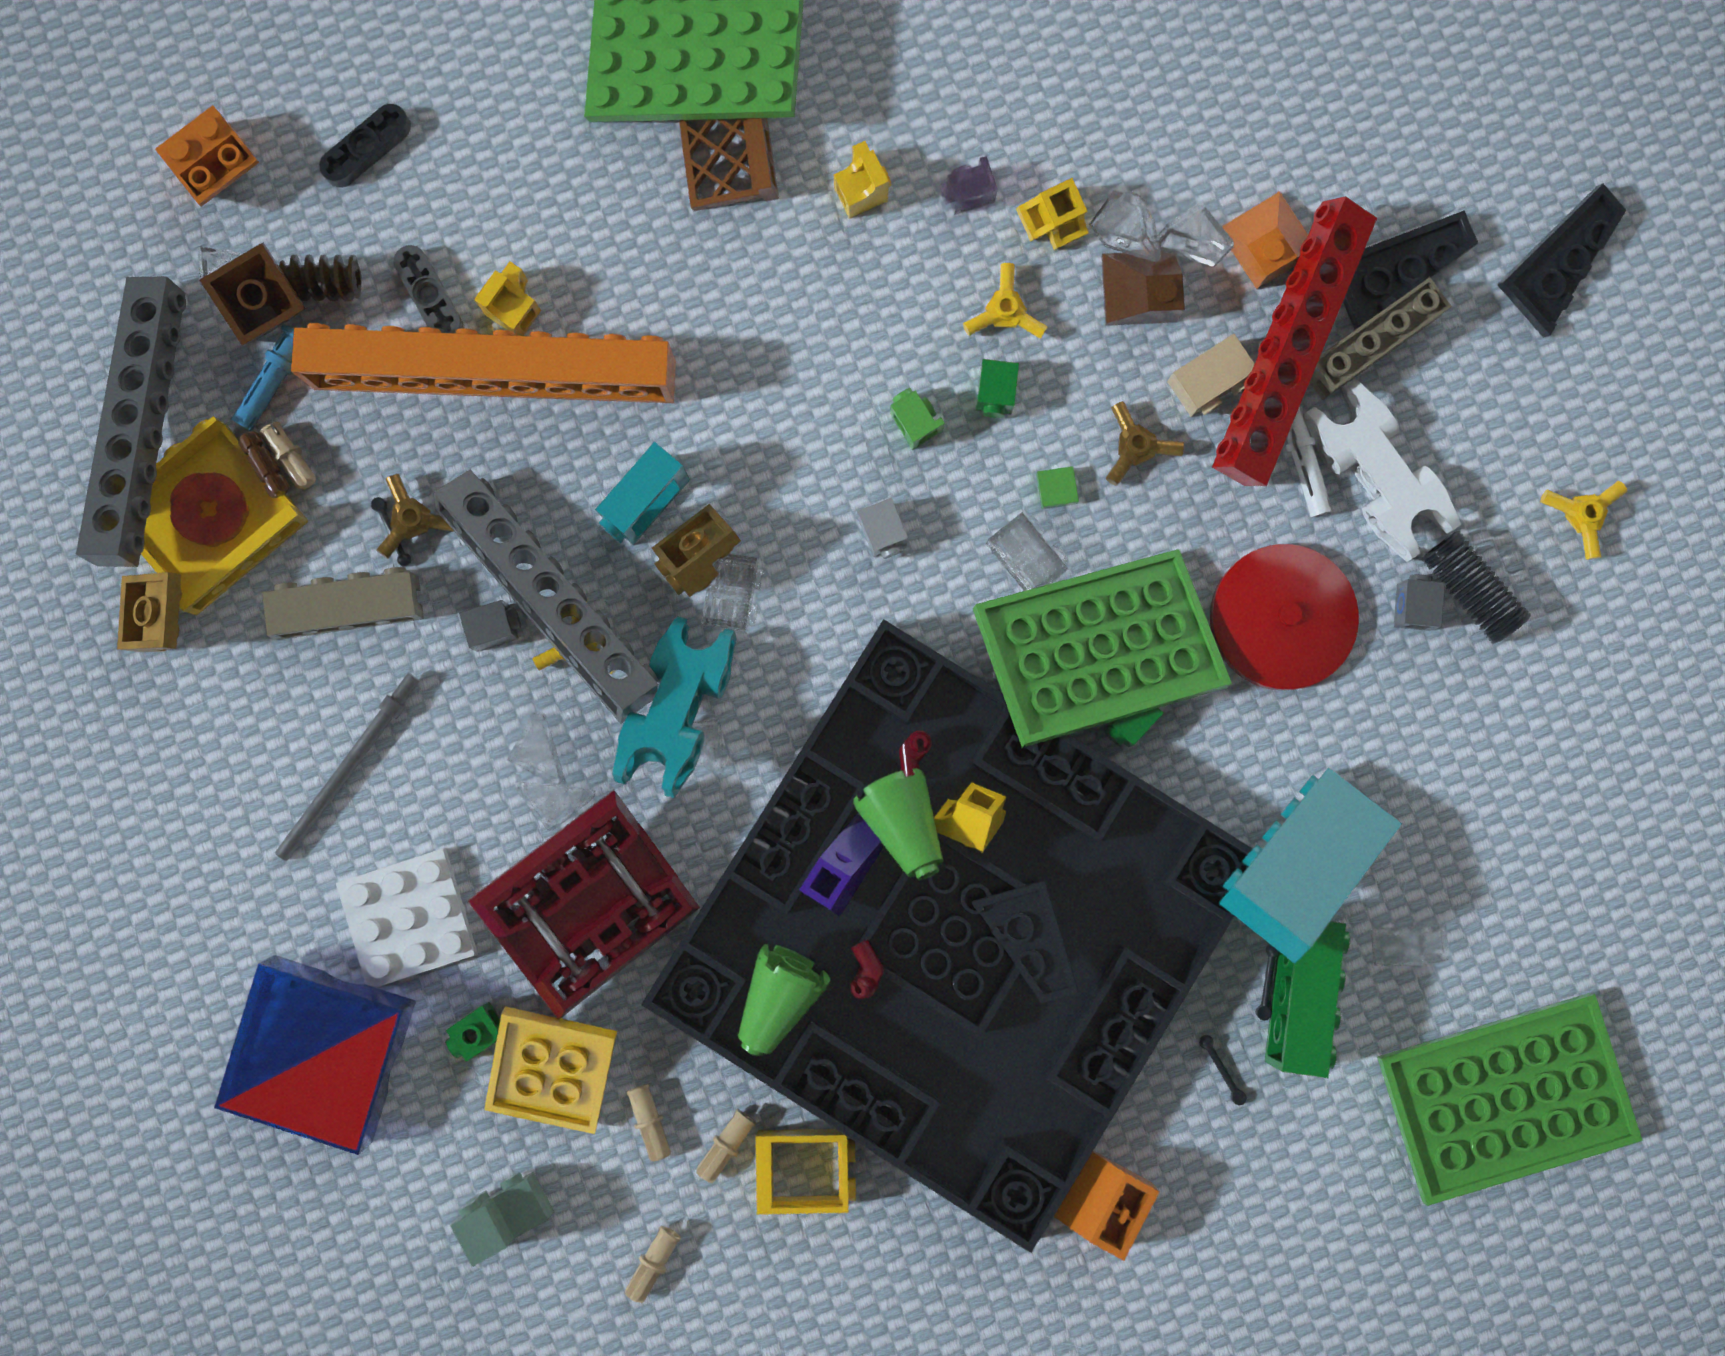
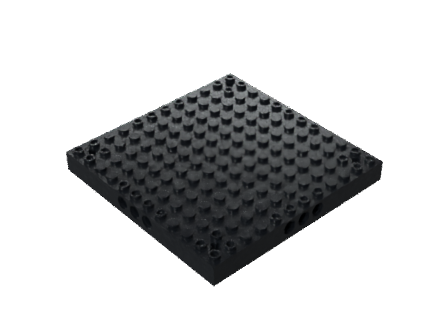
(954, 1053)

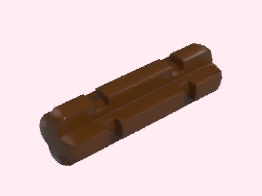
(263, 464)

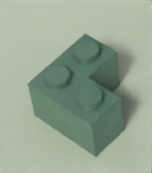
(494, 1221)

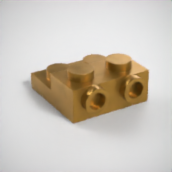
(692, 548)
(149, 612)

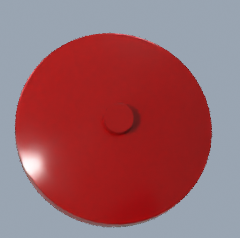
(1284, 617)

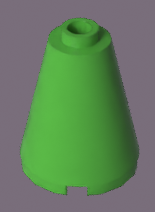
(903, 821)
(778, 998)

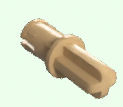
(288, 455)
(649, 1122)
(725, 1146)
(652, 1264)

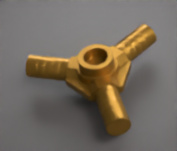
(1137, 445)
(408, 518)

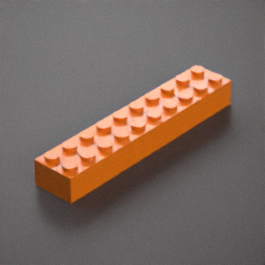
(484, 364)

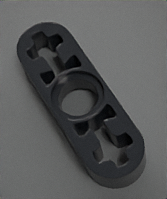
(338, 155)

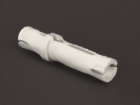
(1307, 466)

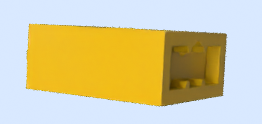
(802, 1204)

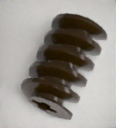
(323, 279)

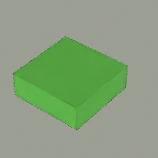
(1057, 487)

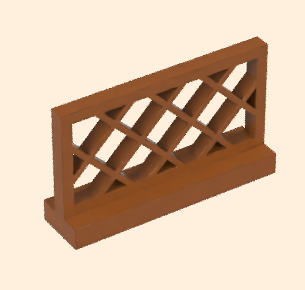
(757, 152)

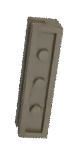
(1378, 337)
(342, 604)

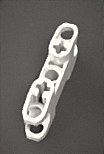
(1367, 451)

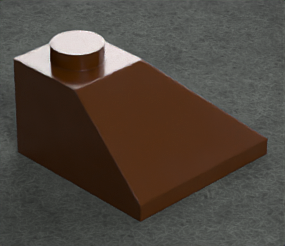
(1141, 289)
(252, 294)

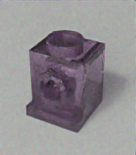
(969, 187)

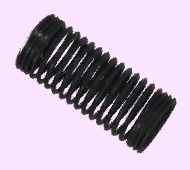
(1500, 627)

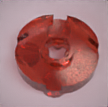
(207, 487)

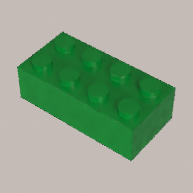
(1307, 1007)

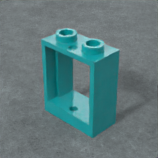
(642, 495)

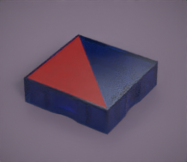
(314, 1054)

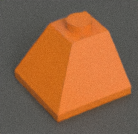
(1267, 239)

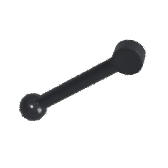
(380, 505)
(1263, 1012)
(1237, 1096)

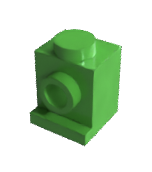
(915, 418)

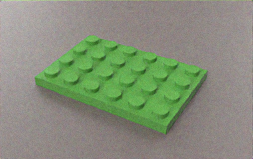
(693, 59)
(1100, 647)
(1509, 1099)

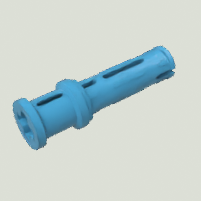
(266, 384)

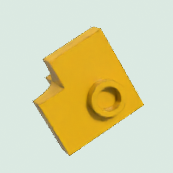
(863, 182)
(1056, 213)
(506, 302)
(972, 817)

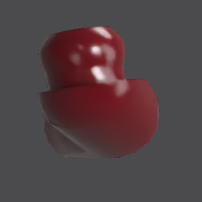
(913, 751)
(869, 972)

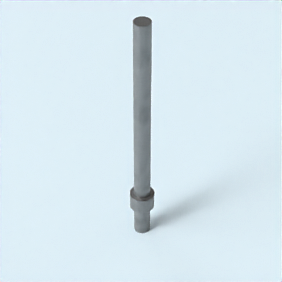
(390, 708)

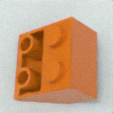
(207, 155)
(1107, 1205)

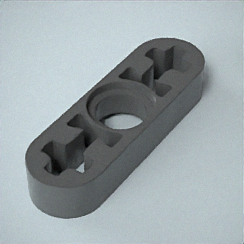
(414, 290)

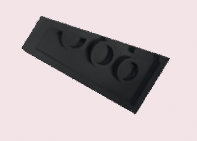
(1404, 262)
(1553, 269)

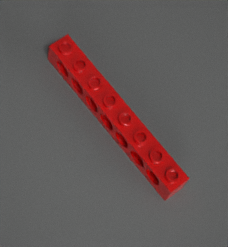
(1294, 342)

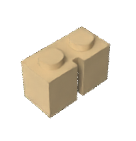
(1212, 376)

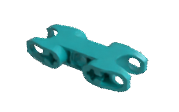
(667, 729)

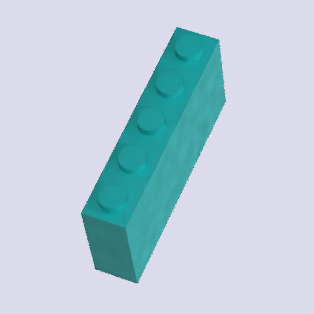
(1309, 863)

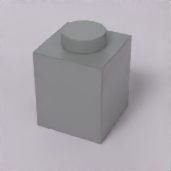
(883, 528)

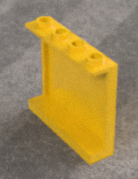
(204, 569)

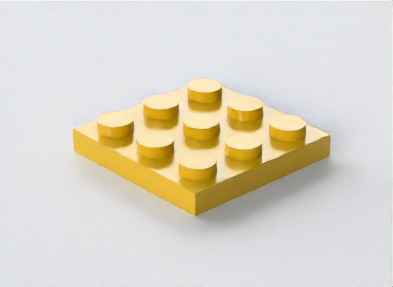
(550, 1070)

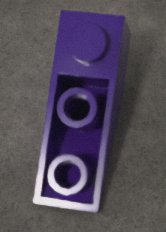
(843, 866)

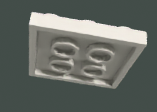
(406, 918)

